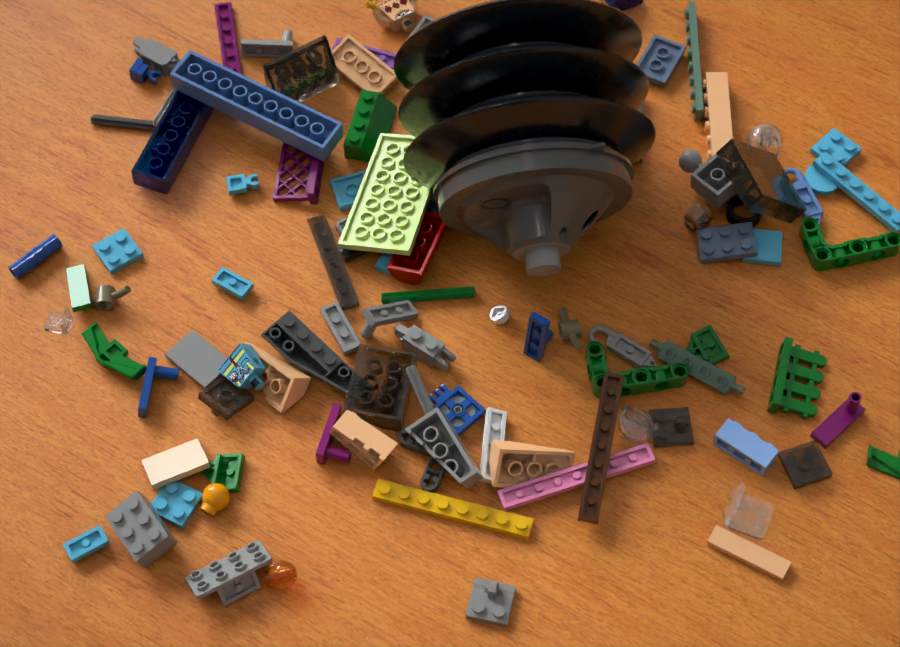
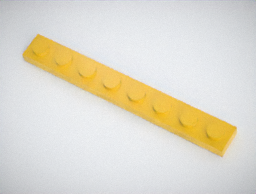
(453, 509)

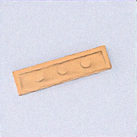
(749, 553)

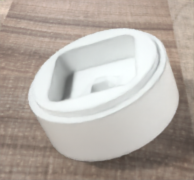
(499, 314)

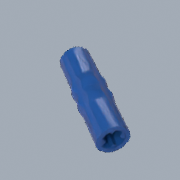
(35, 256)

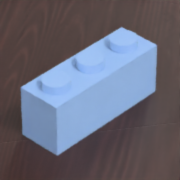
(745, 447)

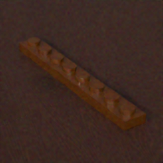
(600, 448)

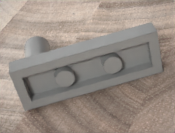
(268, 48)
(387, 314)

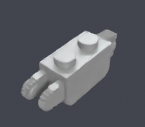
(156, 55)
(427, 347)

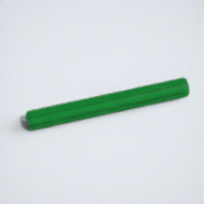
(427, 295)

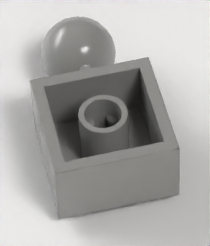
(708, 179)

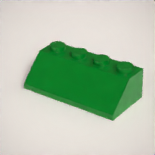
(371, 117)

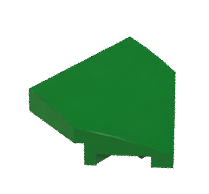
(707, 346)
(226, 470)

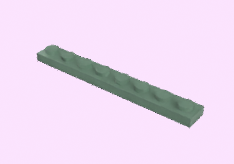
(694, 65)

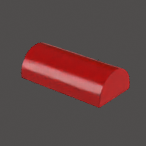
(414, 267)

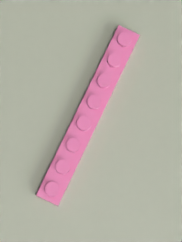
(572, 478)

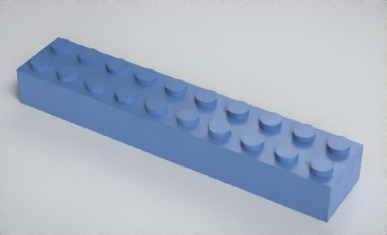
(256, 105)

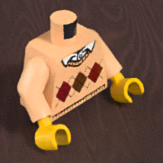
(394, 13)

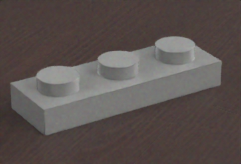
(340, 328)

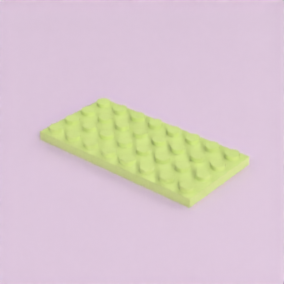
(387, 203)

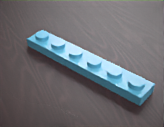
(858, 191)

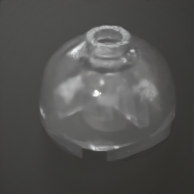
(766, 137)
(636, 424)

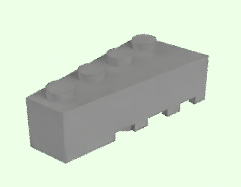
(444, 444)

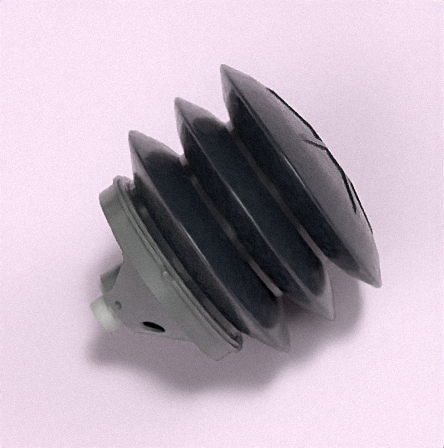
(526, 120)

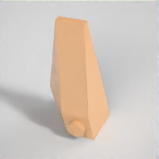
(520, 462)

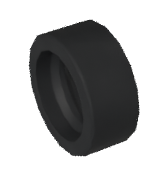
(735, 219)

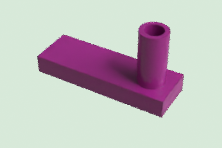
(839, 420)
(324, 448)

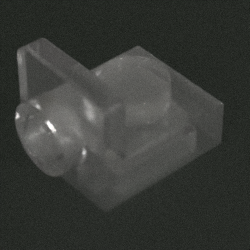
(59, 322)

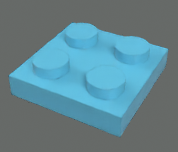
(837, 146)
(117, 251)
(177, 503)

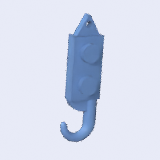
(806, 195)

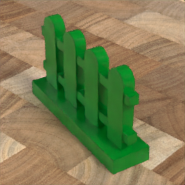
(781, 384)

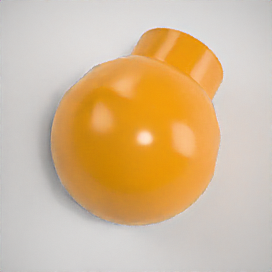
(214, 498)

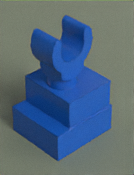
(140, 72)

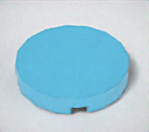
(818, 182)

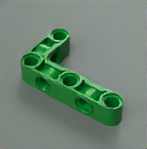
(846, 253)
(654, 378)

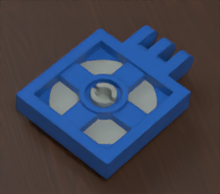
(458, 407)

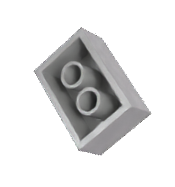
(141, 529)

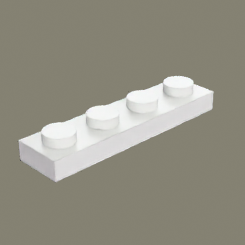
(493, 430)

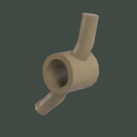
(106, 296)
(569, 329)

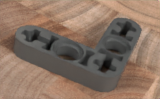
(437, 475)

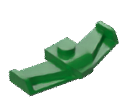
(112, 354)
(883, 461)

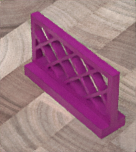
(311, 184)

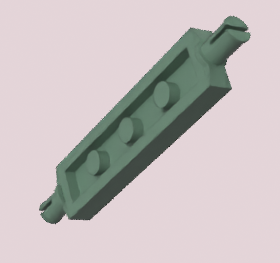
(697, 367)

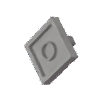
(490, 602)

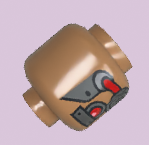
(697, 217)

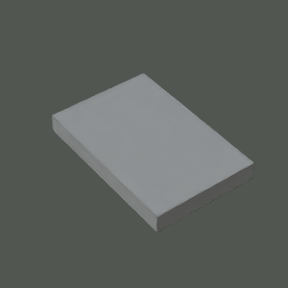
(197, 359)

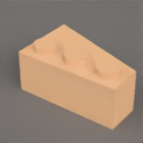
(362, 439)

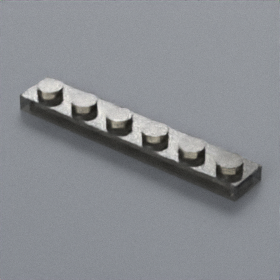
(333, 262)

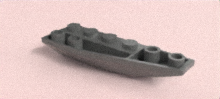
(308, 351)

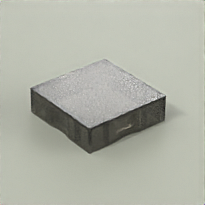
(761, 181)

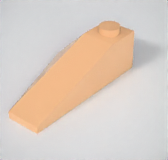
(282, 381)

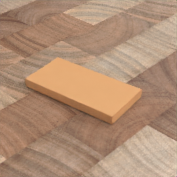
(362, 66)

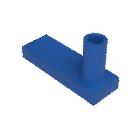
(537, 336)
(151, 372)

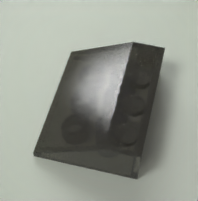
(303, 71)
(380, 386)

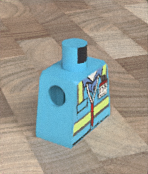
(244, 367)

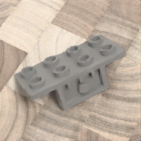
(231, 575)

